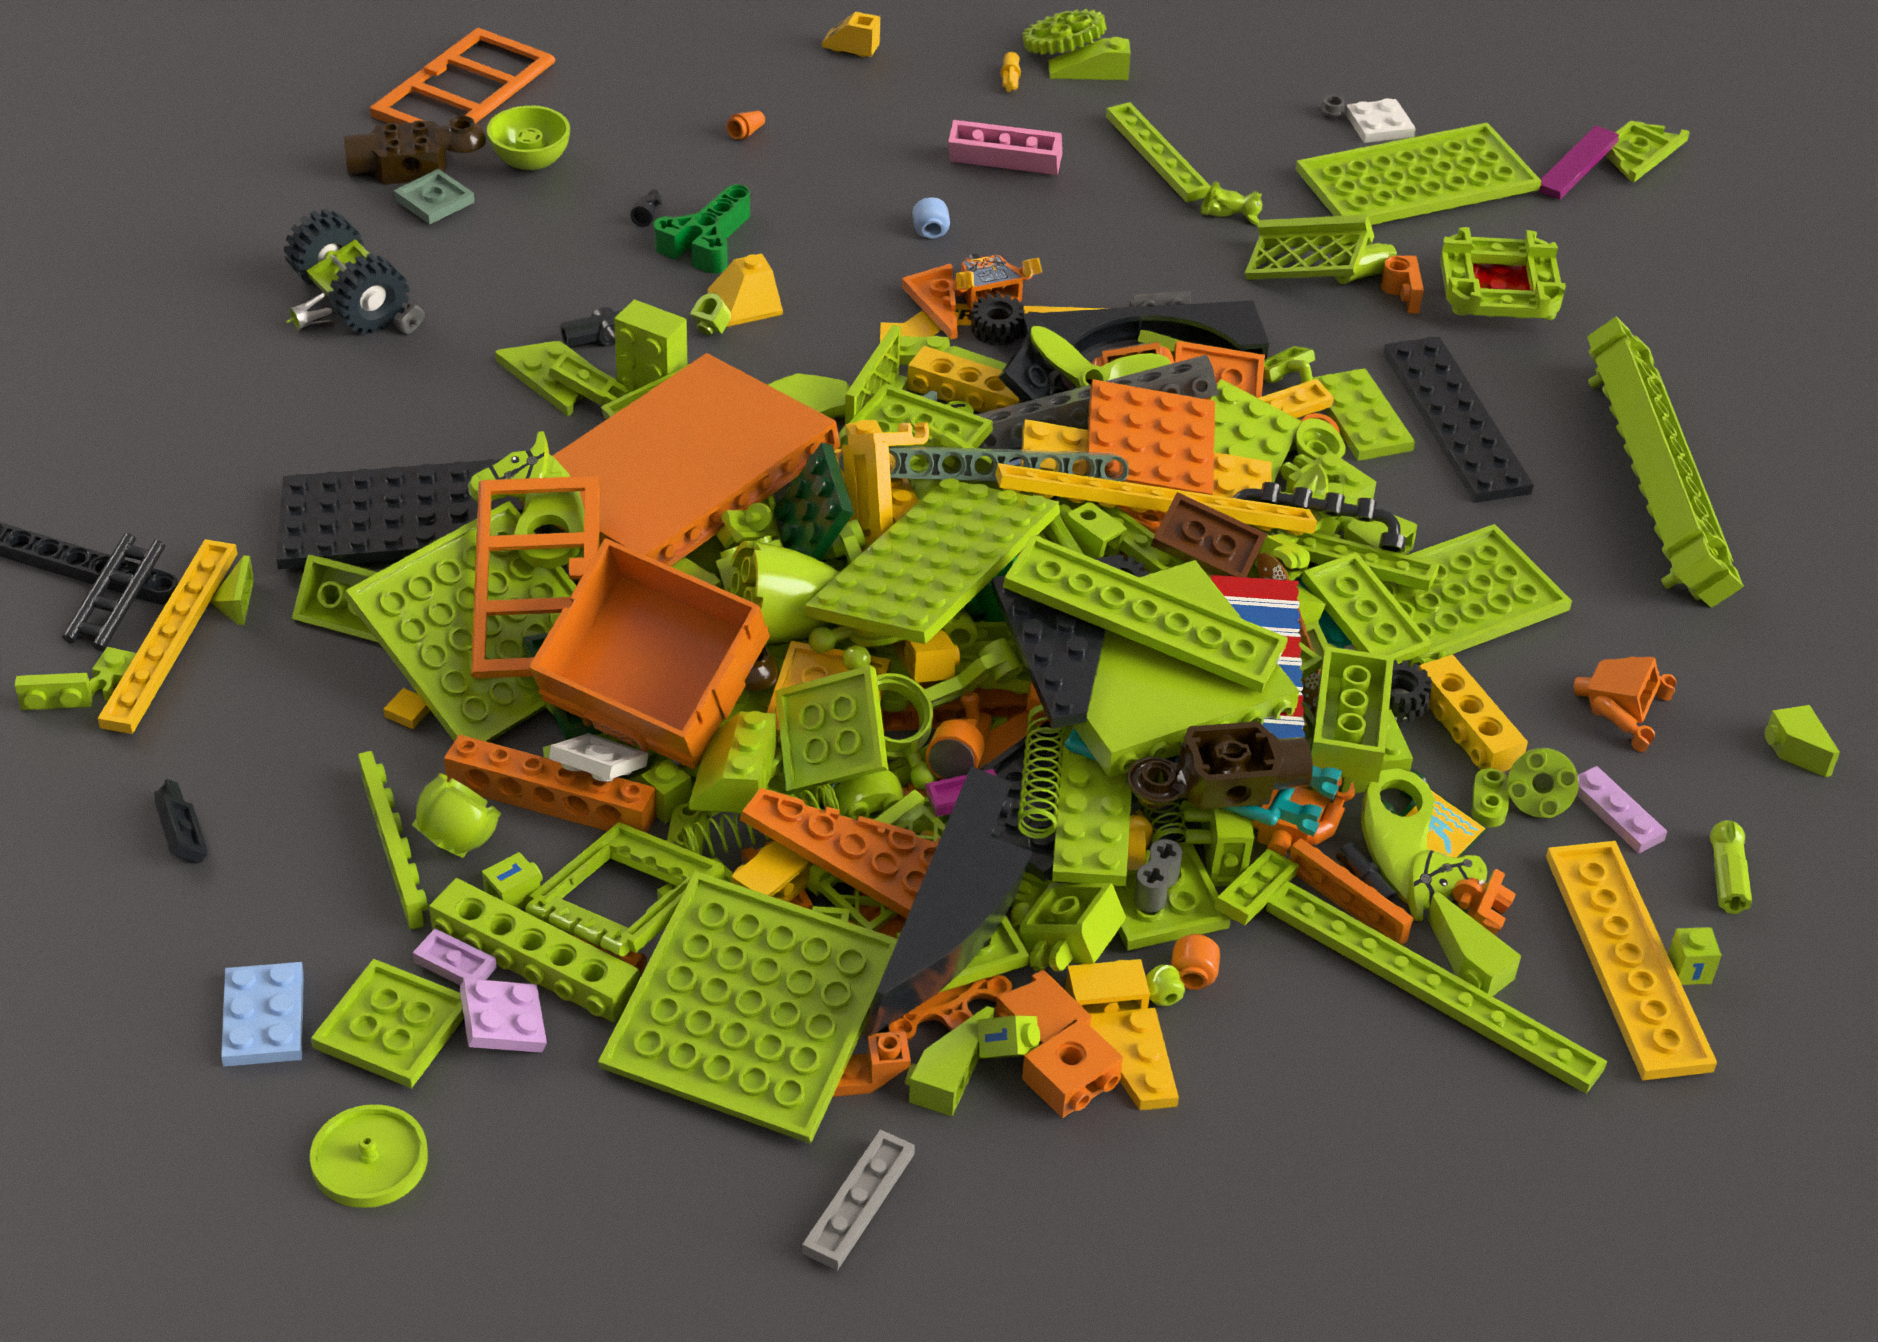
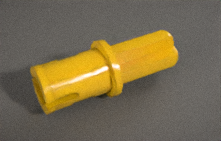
(1010, 71)

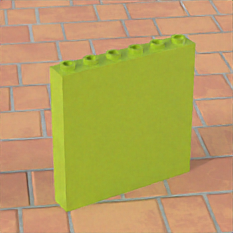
(1150, 698)

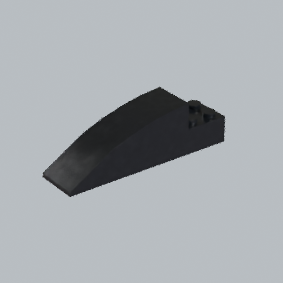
(958, 902)

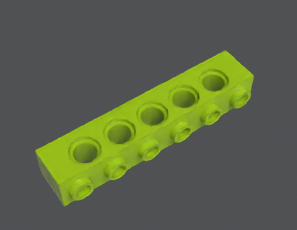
(535, 949)

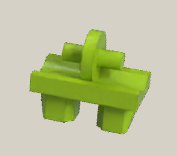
(746, 525)

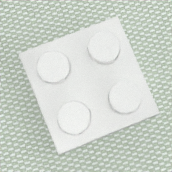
(1380, 120)
(598, 756)

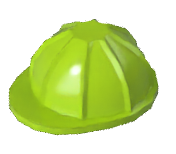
(1317, 438)

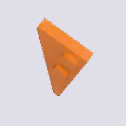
(935, 296)

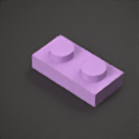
(453, 958)

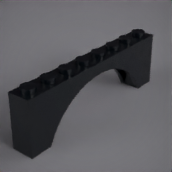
(1216, 324)

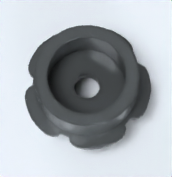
(1333, 106)

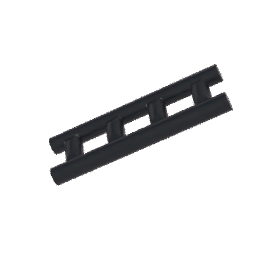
(117, 607)

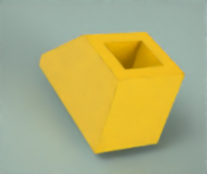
(855, 35)

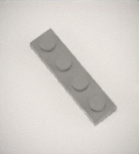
(858, 1200)

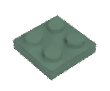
(434, 196)

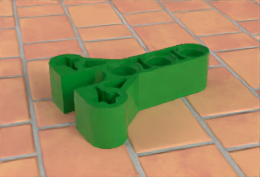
(705, 230)

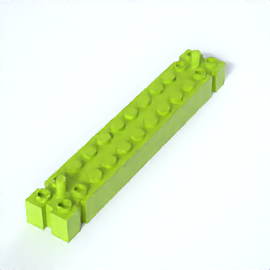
(1663, 465)

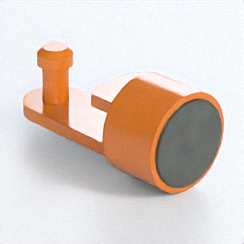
(960, 741)

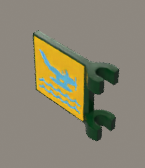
(1450, 828)

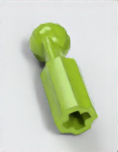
(1731, 867)

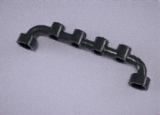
(1331, 506)

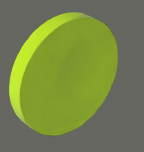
(368, 1156)

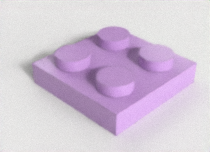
(502, 1015)

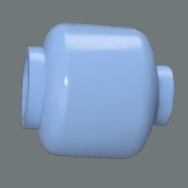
(931, 218)

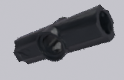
(592, 329)

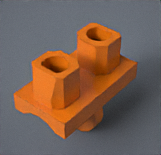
(1483, 897)

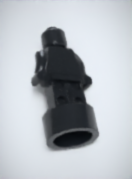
(644, 211)

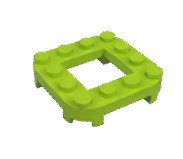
(1465, 292)

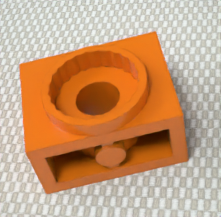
(1072, 1068)

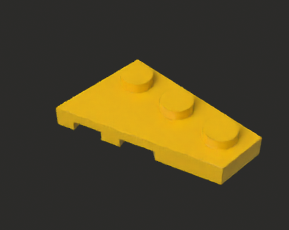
(1145, 1061)

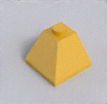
(748, 290)

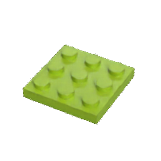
(1251, 427)
(831, 729)
(1187, 907)
(390, 1023)

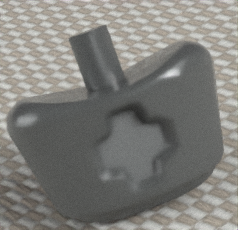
(410, 319)

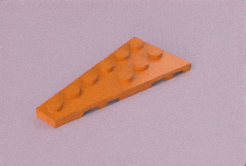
(863, 852)

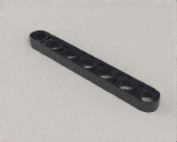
(70, 552)

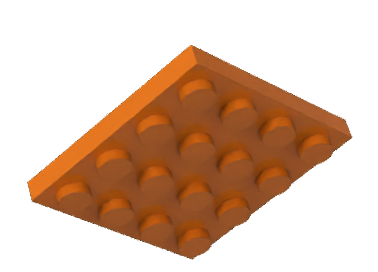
(1156, 432)

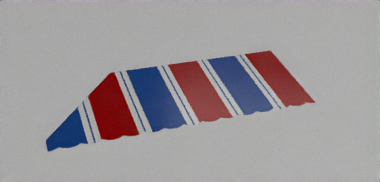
(1273, 607)

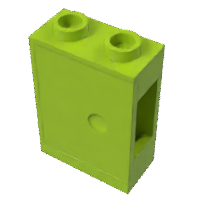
(1225, 838)

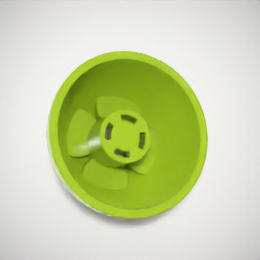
(528, 136)

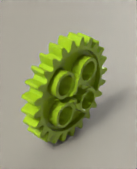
(1064, 31)

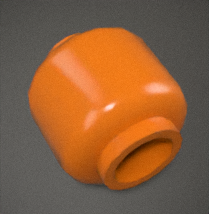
(1196, 960)

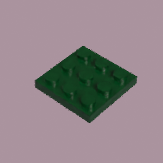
(814, 505)

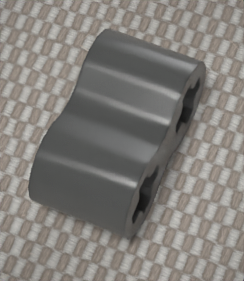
(1157, 875)

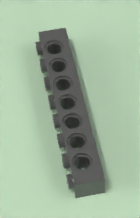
(1071, 408)

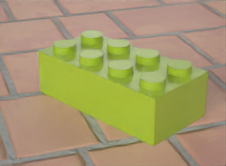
(1352, 712)

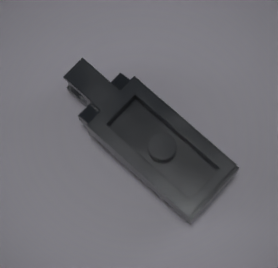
(179, 823)

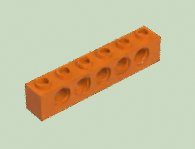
(548, 787)

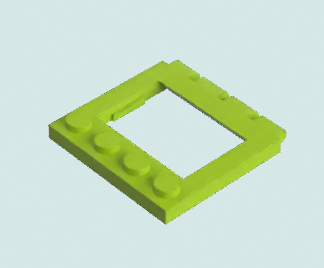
(635, 850)

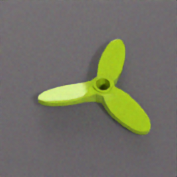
(1078, 369)

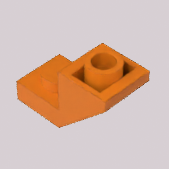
(885, 1059)

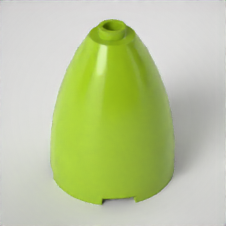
(781, 585)

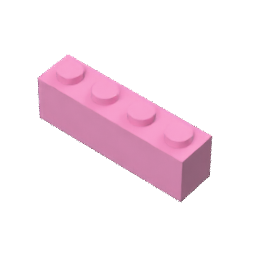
(1005, 147)

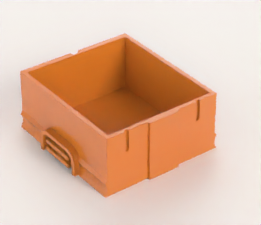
(649, 653)

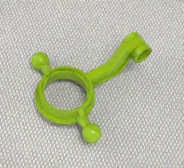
(823, 639)
(995, 661)

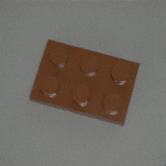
(1209, 537)

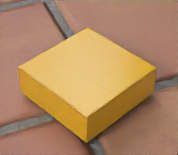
(406, 709)

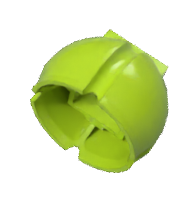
(454, 816)

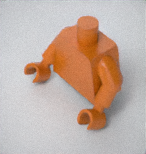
(1623, 694)
(1284, 834)

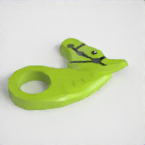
(540, 508)
(1401, 848)

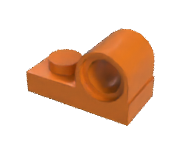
(1403, 278)

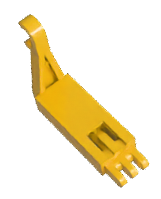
(869, 476)

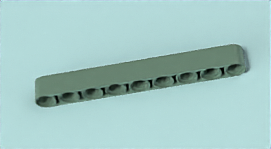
(967, 457)

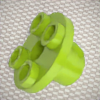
(1543, 782)

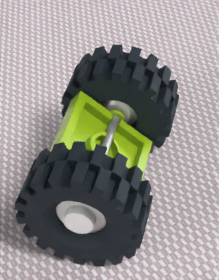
(332, 257)

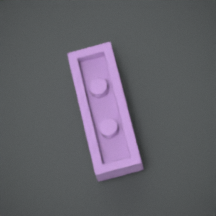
(1619, 810)

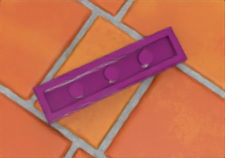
(1578, 162)

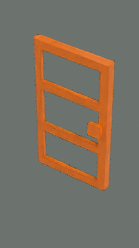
(382, 111)
(483, 607)

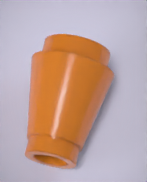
(744, 124)

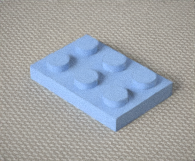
(263, 1014)

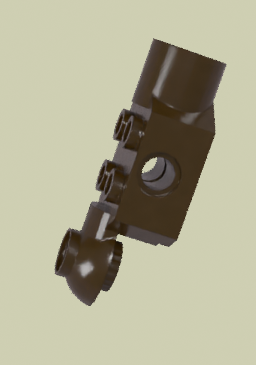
(410, 150)
(1224, 768)

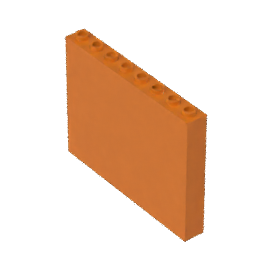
(690, 454)

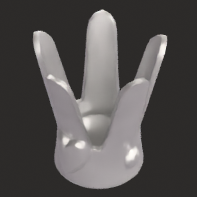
(302, 318)

